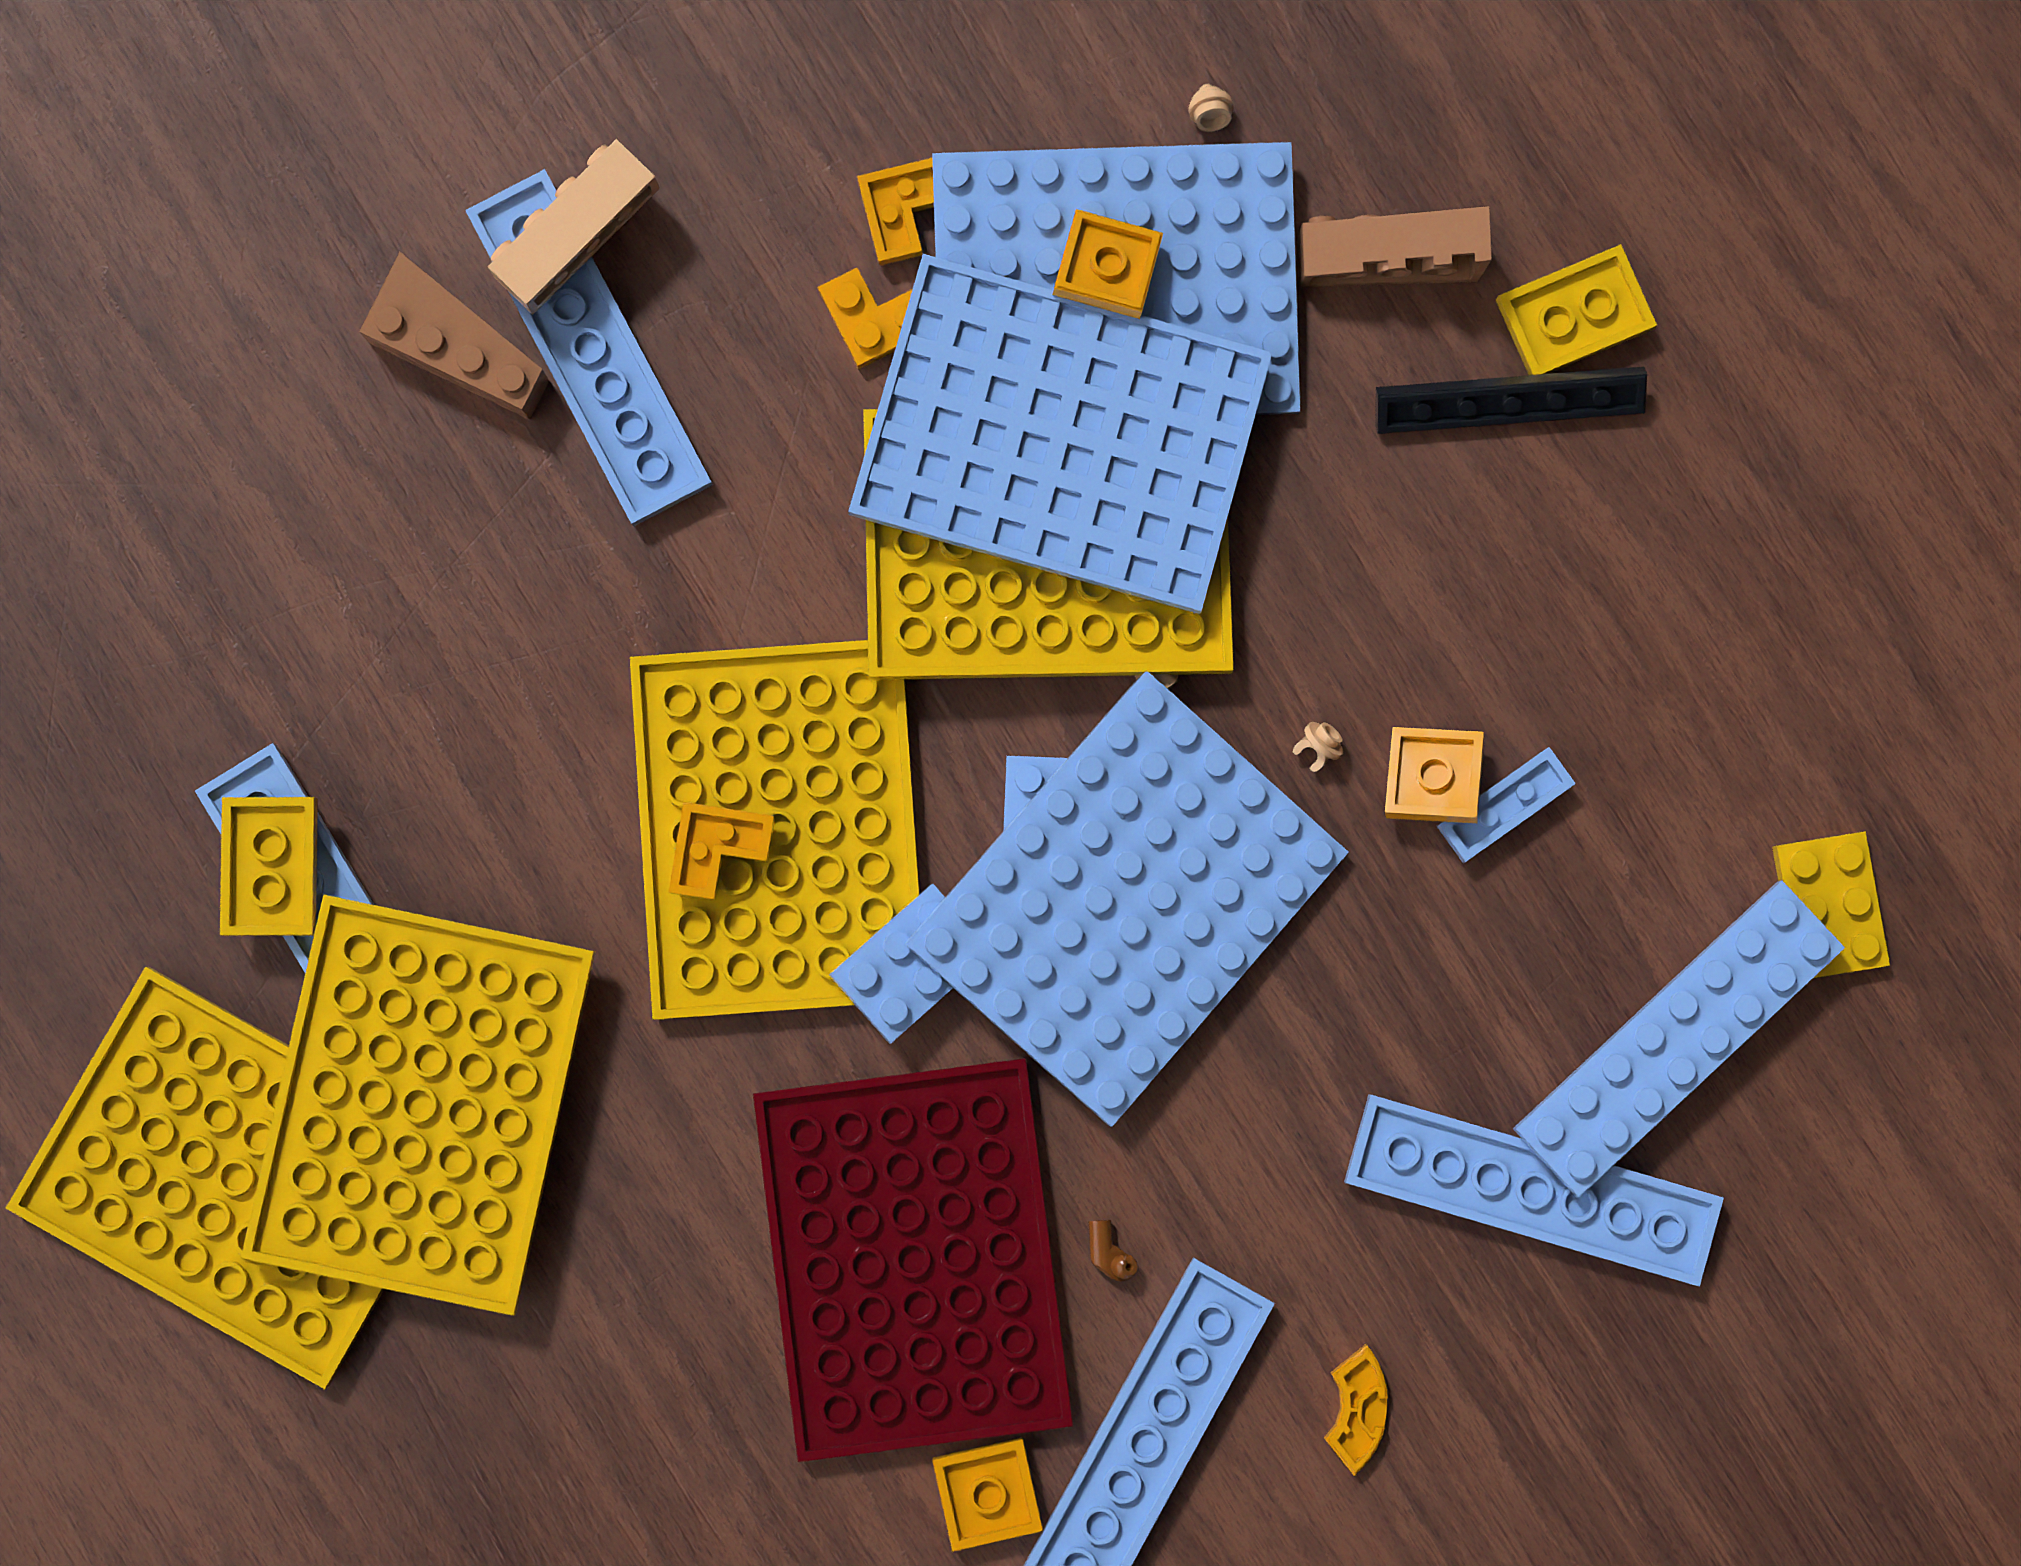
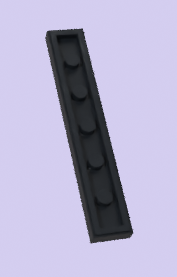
(1510, 400)

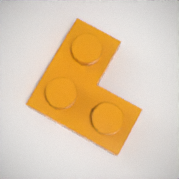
(889, 203)
(865, 328)
(709, 834)

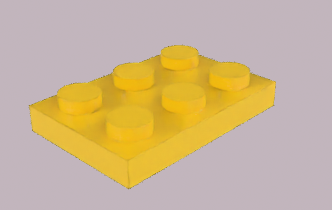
(1576, 312)
(268, 866)
(1839, 888)

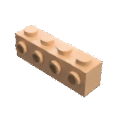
(573, 225)

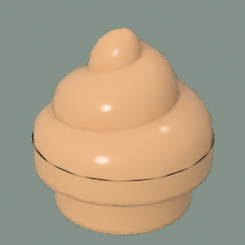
(1211, 108)

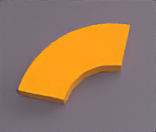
(1361, 1409)

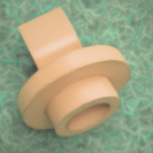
(1323, 740)

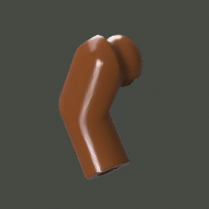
(1106, 1255)

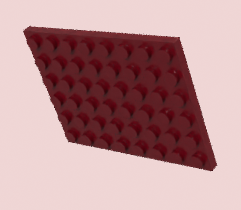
(912, 1260)

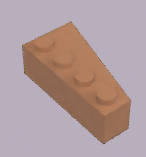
(1395, 248)
(443, 336)

